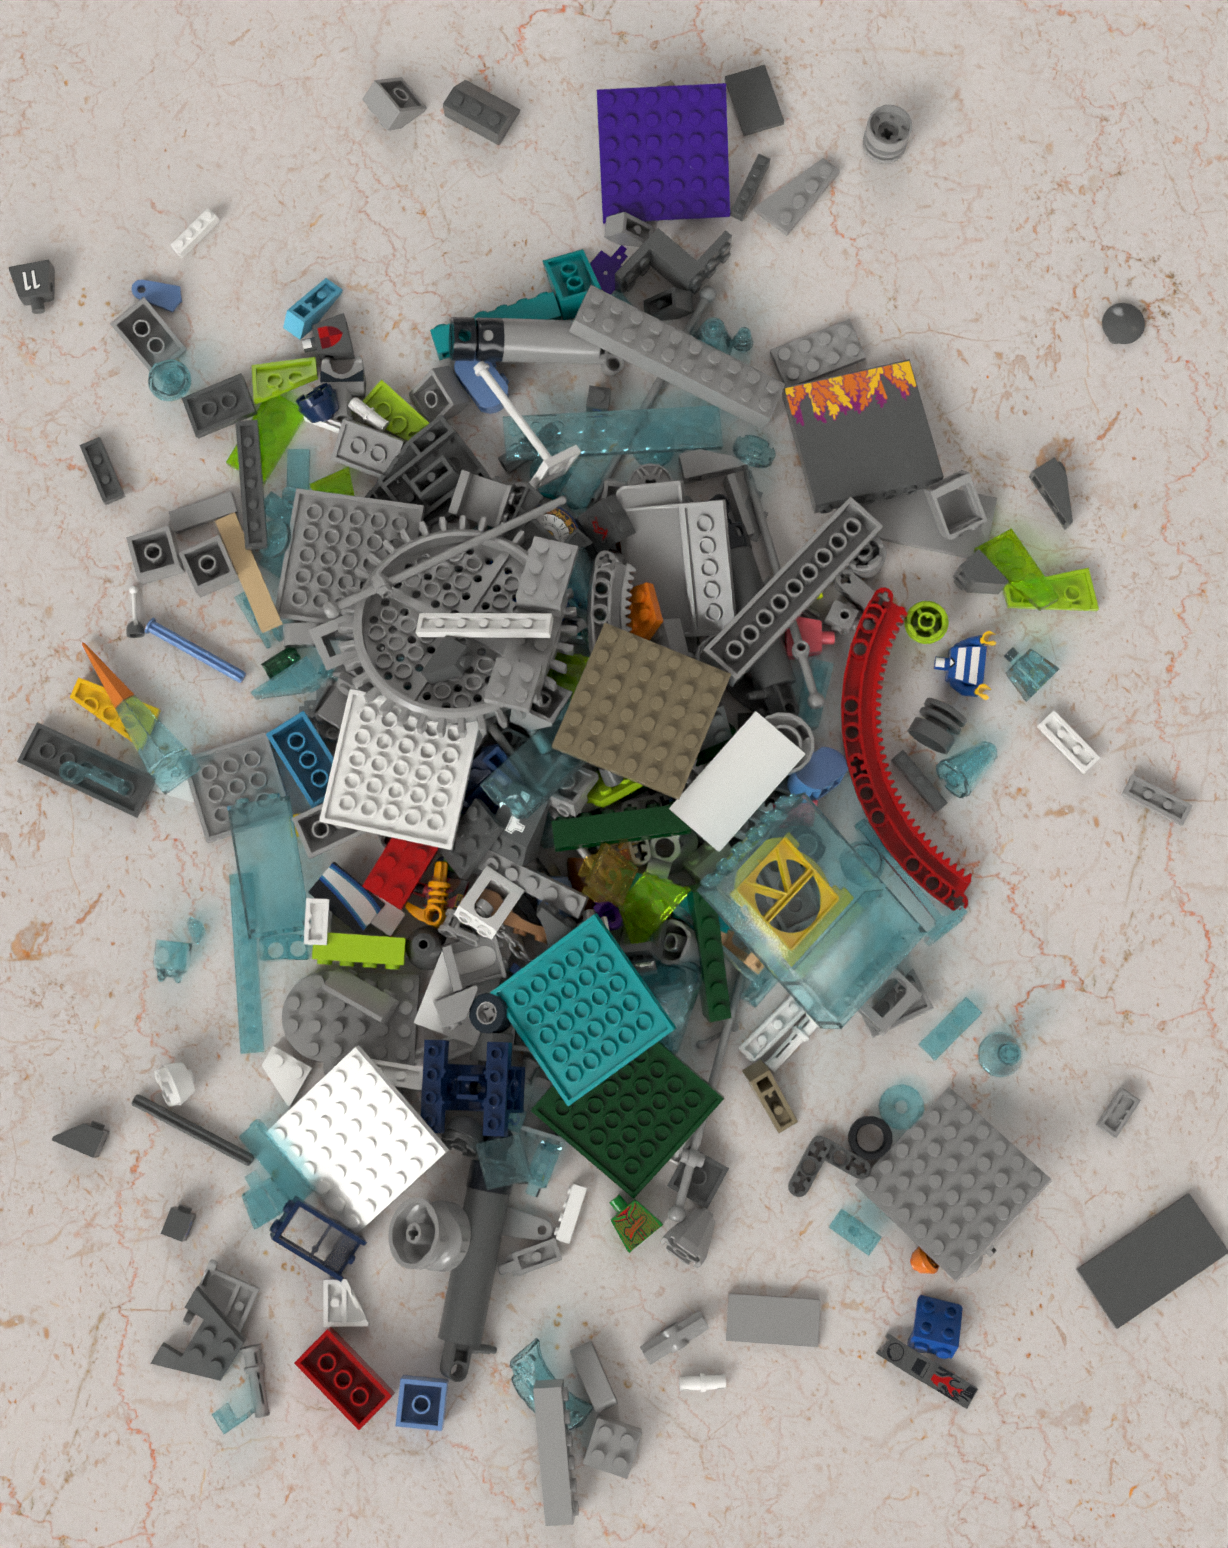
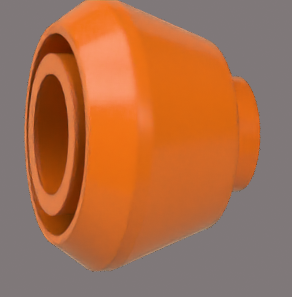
(923, 1263)

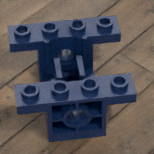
(455, 1087)

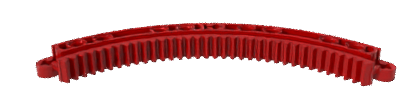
(861, 686)

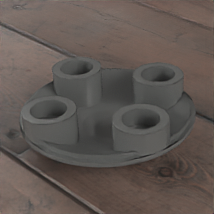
(1123, 323)

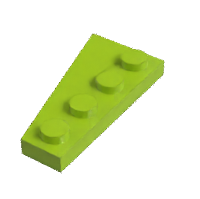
(1072, 587)

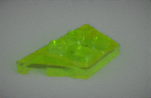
(649, 905)

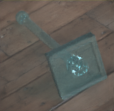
(943, 923)
(760, 984)

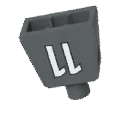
(34, 284)

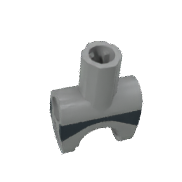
(347, 385)

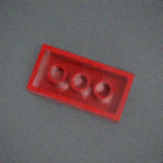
(399, 870)
(344, 1378)

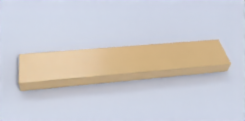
(248, 573)

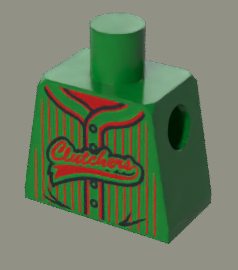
(633, 1222)

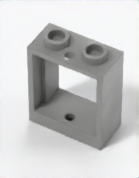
(947, 485)

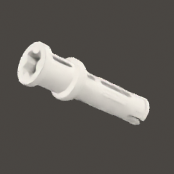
(800, 1033)

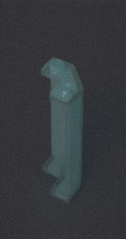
(532, 773)
(268, 865)

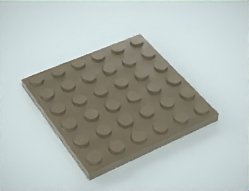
(641, 711)

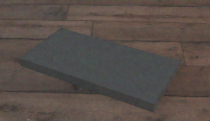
(1152, 1261)

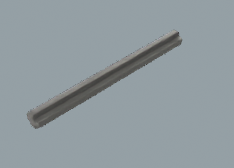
(193, 1130)

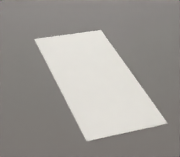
(737, 781)
(440, 986)

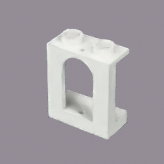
(497, 883)
(320, 921)

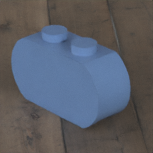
(477, 387)
(820, 774)

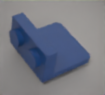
(936, 1327)

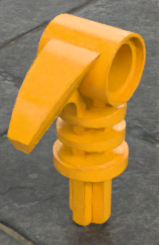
(437, 902)

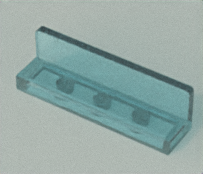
(276, 1161)

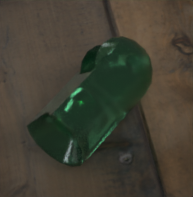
(281, 661)

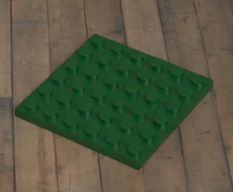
(633, 1117)

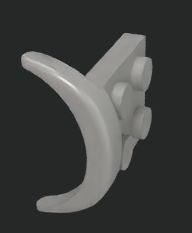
(229, 1295)

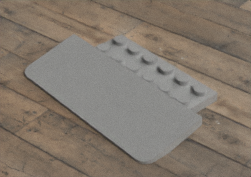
(683, 554)

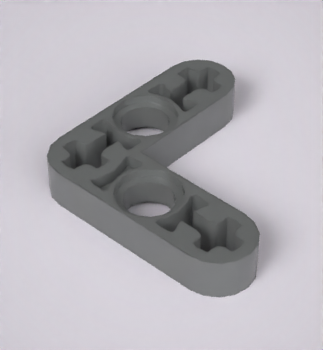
(828, 1156)

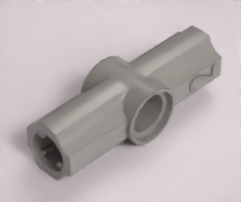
(674, 1337)

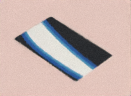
(347, 898)

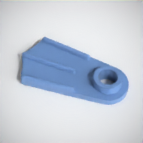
(158, 294)

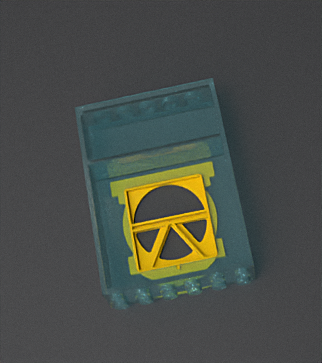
(859, 925)

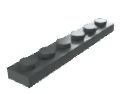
(251, 485)

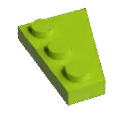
(282, 376)

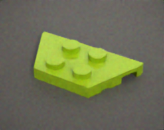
(603, 795)

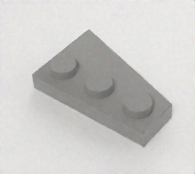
(886, 1003)

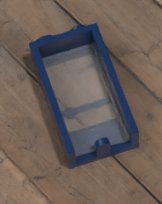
(316, 1237)

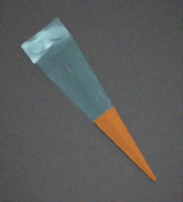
(159, 749)

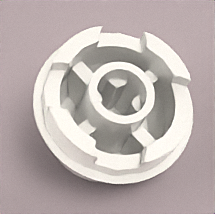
(175, 1083)

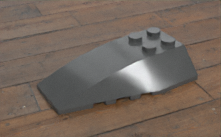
(417, 454)

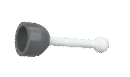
(134, 628)

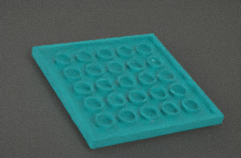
(583, 1010)

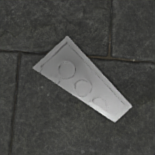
(794, 199)

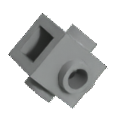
(839, 624)

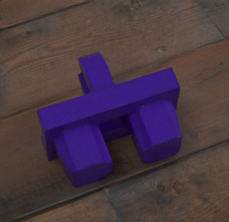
(611, 912)

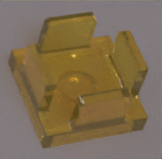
(607, 875)

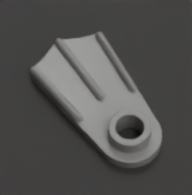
(525, 1225)

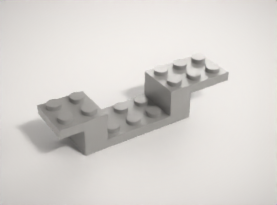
(542, 589)

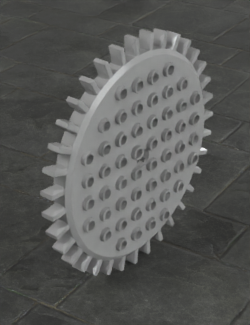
(369, 637)

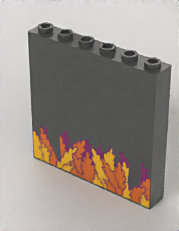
(862, 436)

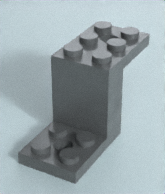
(673, 262)

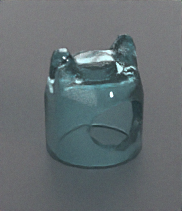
(171, 959)

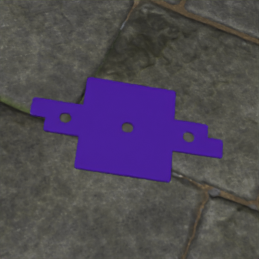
(602, 263)

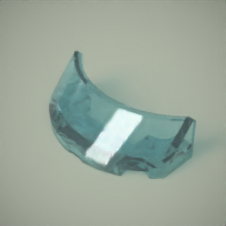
(529, 1367)

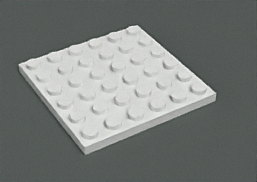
(397, 779)
(357, 1140)

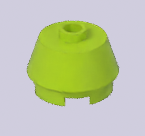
(926, 622)

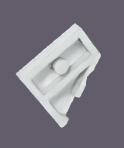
(286, 1073)
(341, 1305)

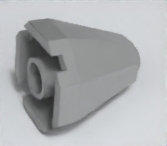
(691, 1237)

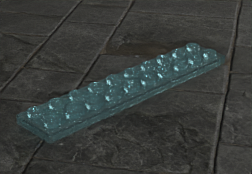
(617, 432)

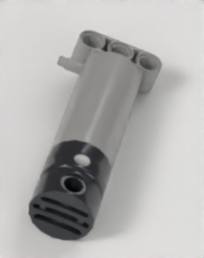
(524, 342)

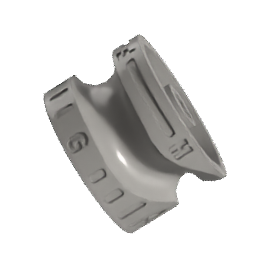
(429, 1235)

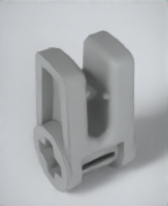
(455, 932)

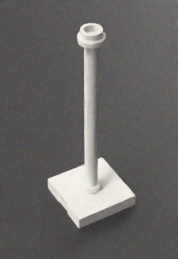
(552, 466)

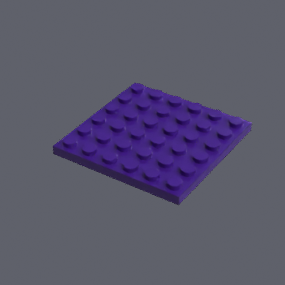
(664, 152)

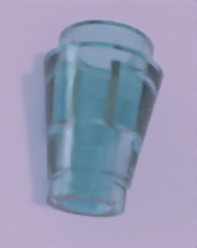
(743, 340)

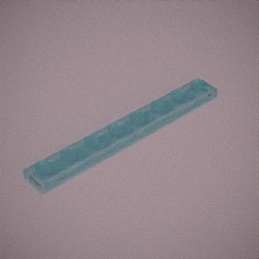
(246, 976)

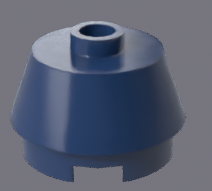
(319, 403)

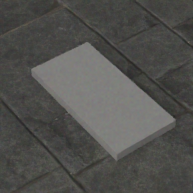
(911, 523)

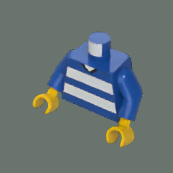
(967, 665)

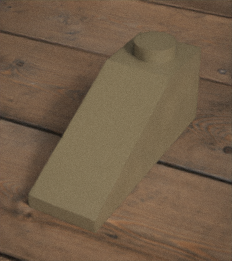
(769, 1095)

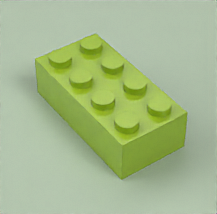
(362, 949)

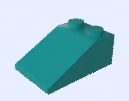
(570, 279)

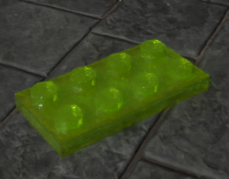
(277, 426)

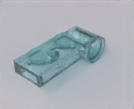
(94, 774)

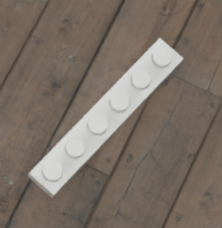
(485, 625)

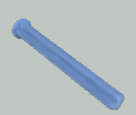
(195, 650)

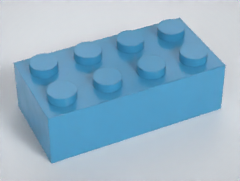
(304, 756)

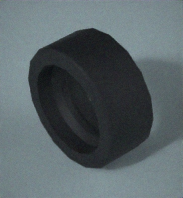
(887, 1135)

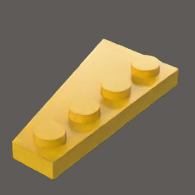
(96, 700)

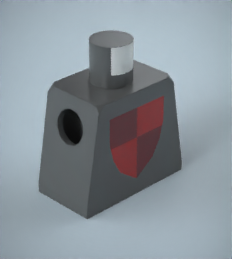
(331, 339)

